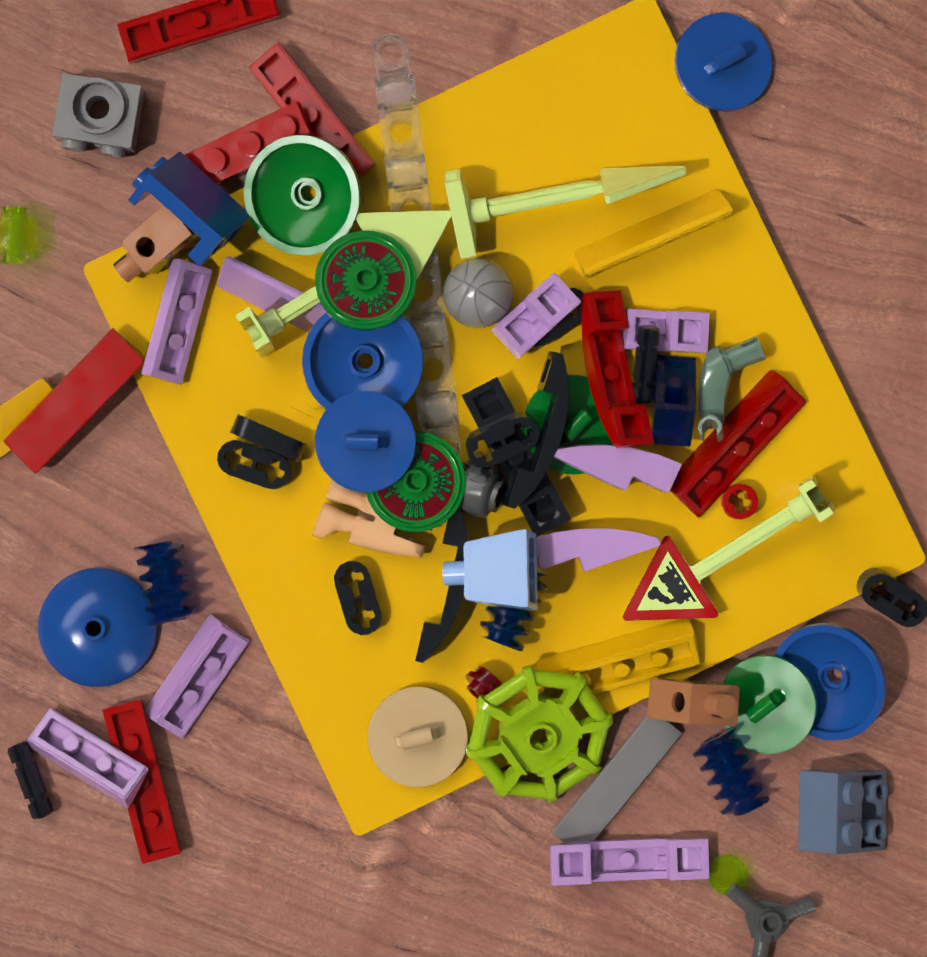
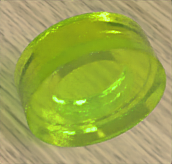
(725, 871)

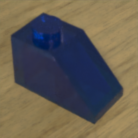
(674, 401)

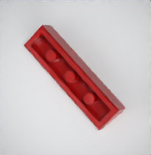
(74, 400)
(745, 433)

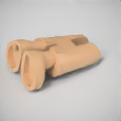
(365, 528)

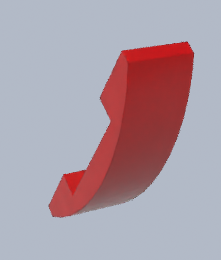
(609, 372)

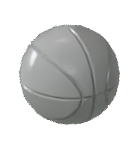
(478, 293)

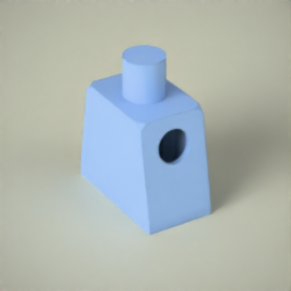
(498, 570)

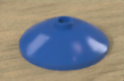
(333, 357)
(124, 635)
(843, 704)

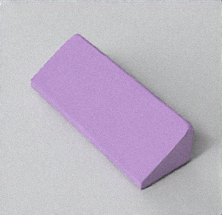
(263, 291)
(196, 676)
(88, 757)

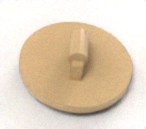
(417, 736)

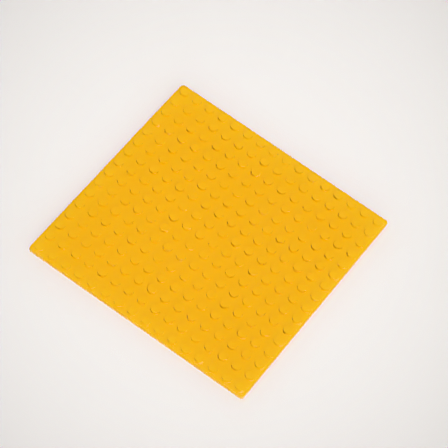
(524, 126)

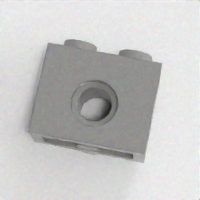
(114, 132)

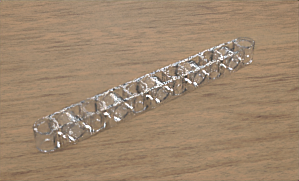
(407, 184)

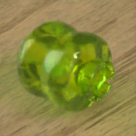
(17, 235)

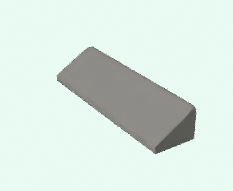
(616, 781)

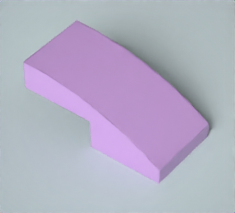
(536, 316)
(678, 330)

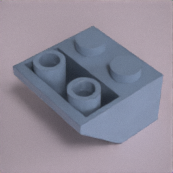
(842, 810)

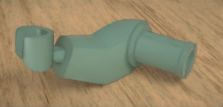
(715, 381)

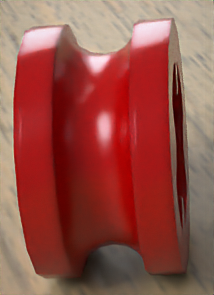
(749, 494)

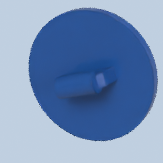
(723, 62)
(365, 441)

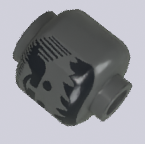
(482, 490)

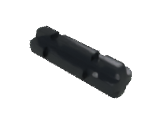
(645, 363)
(30, 780)

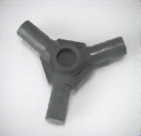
(767, 918)

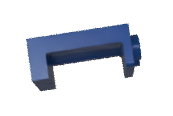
(194, 200)

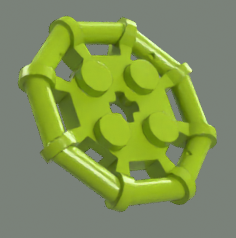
(537, 713)

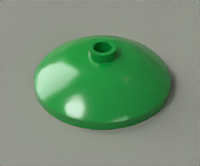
(278, 198)

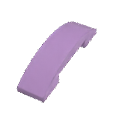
(629, 860)

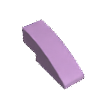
(620, 465)
(591, 546)

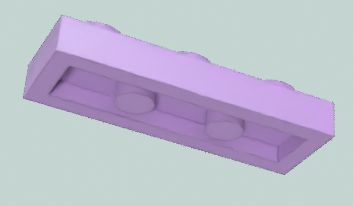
(177, 321)

